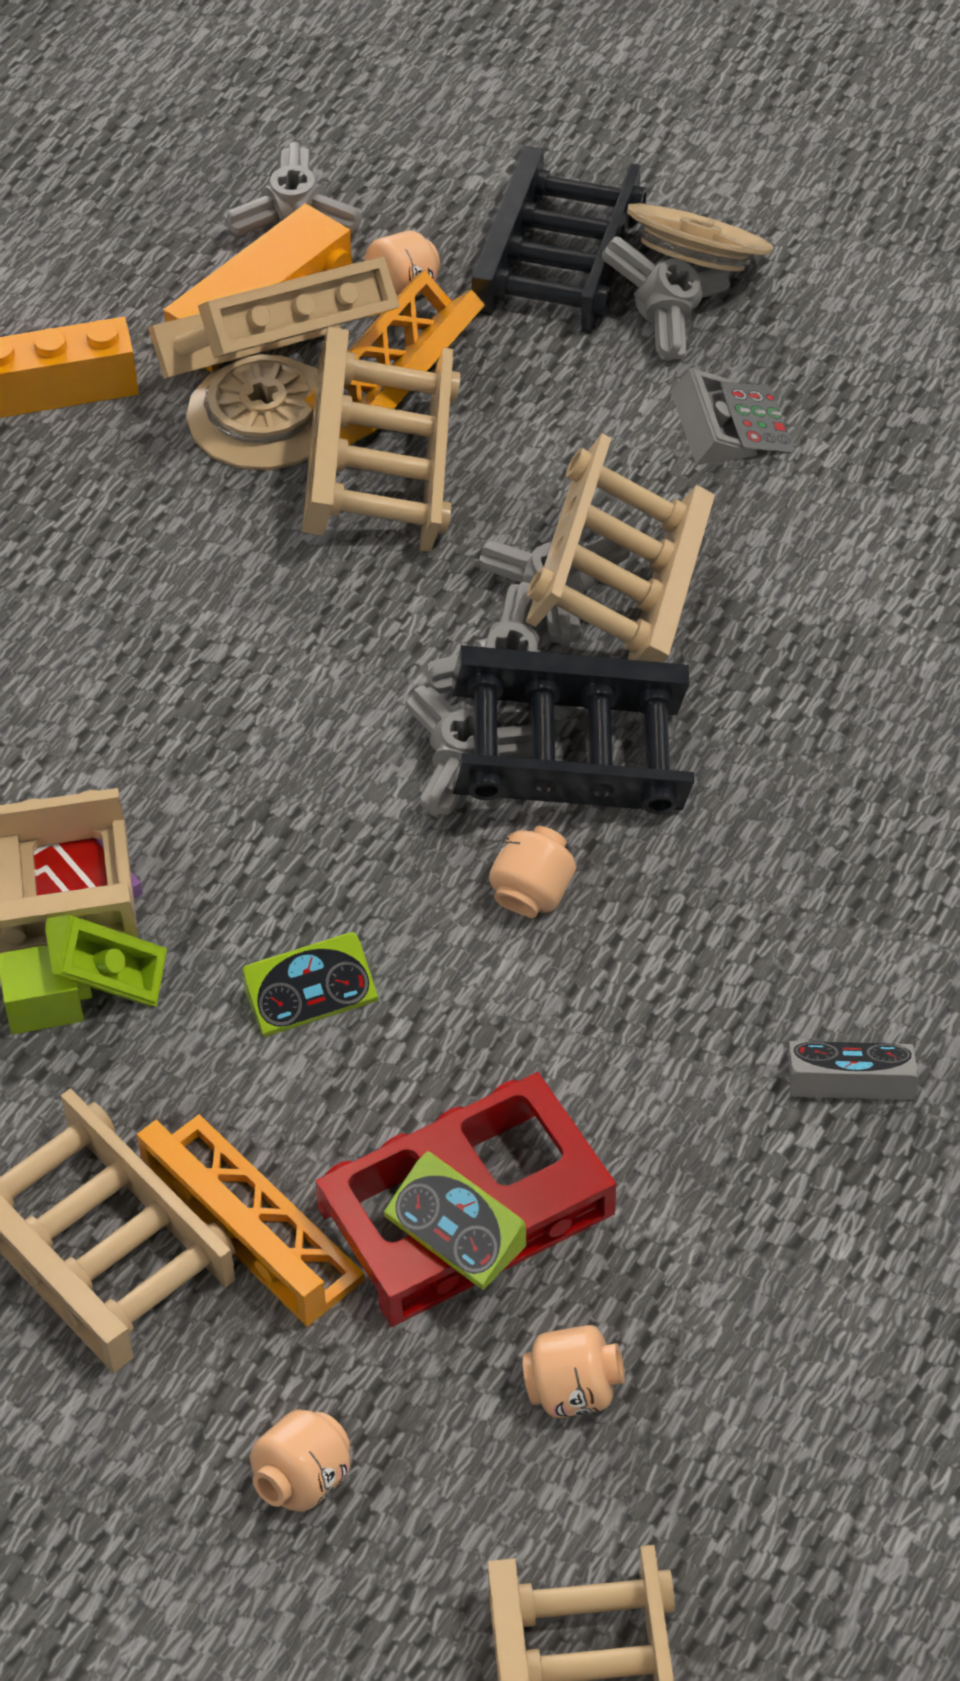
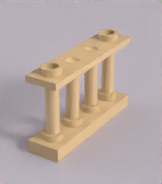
(273, 316)
(332, 453)
(671, 558)
(68, 1283)
(518, 1607)

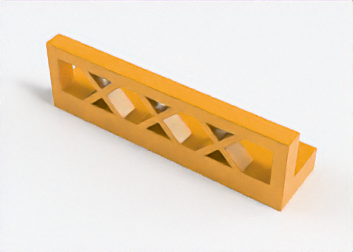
(421, 348)
(254, 1243)

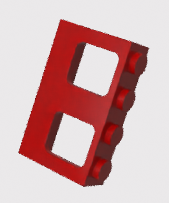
(550, 1202)

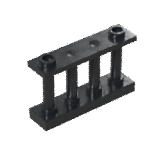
(521, 214)
(572, 681)

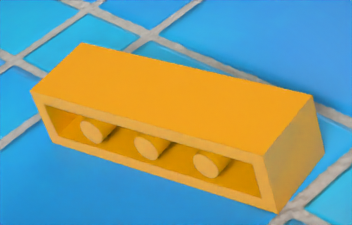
(292, 249)
(66, 367)

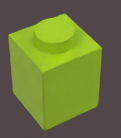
(36, 996)

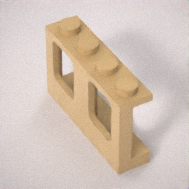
(53, 821)

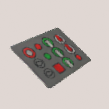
(757, 416)

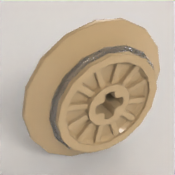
(697, 238)
(255, 412)

